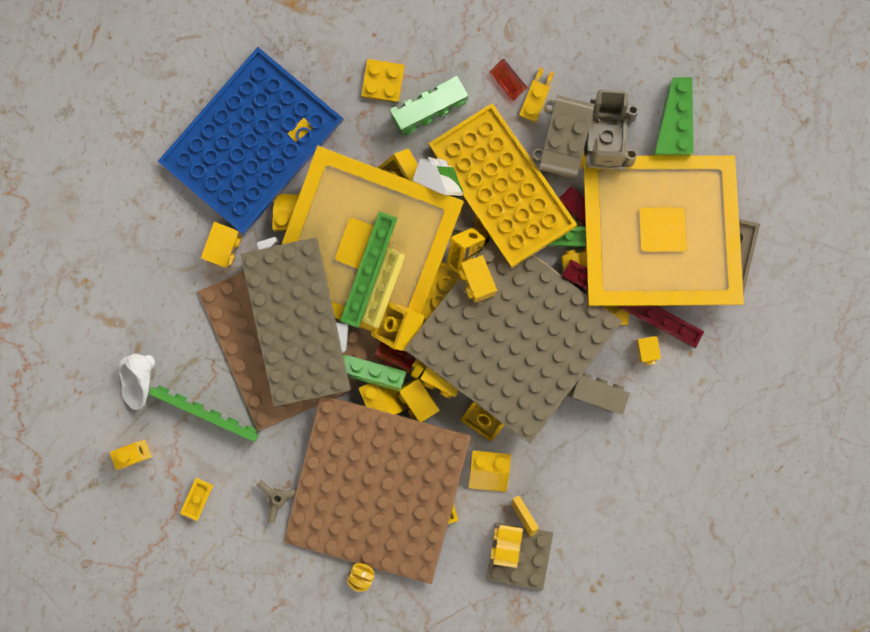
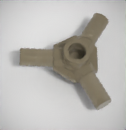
(275, 498)

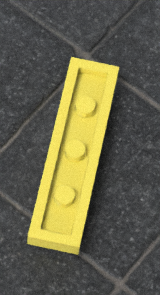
(383, 287)

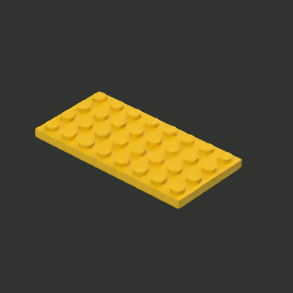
(503, 185)

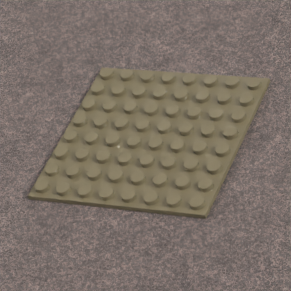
(518, 348)

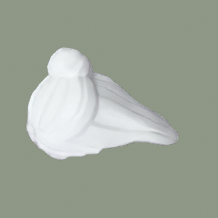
(135, 379)

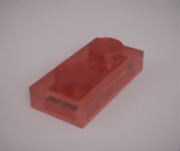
(508, 79)

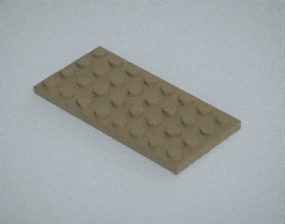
(295, 321)

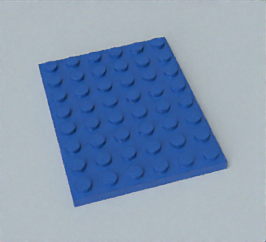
(240, 144)

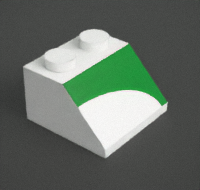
(438, 176)

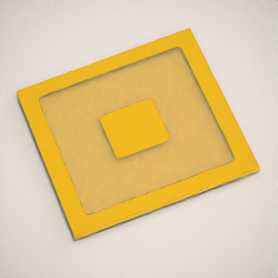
(341, 208)
(664, 232)

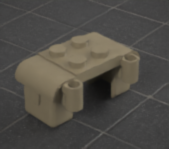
(609, 131)
(565, 136)

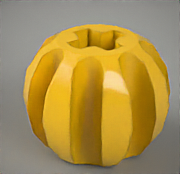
(360, 577)

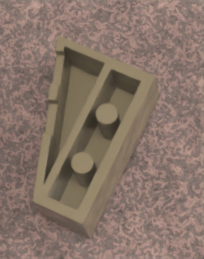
(600, 394)

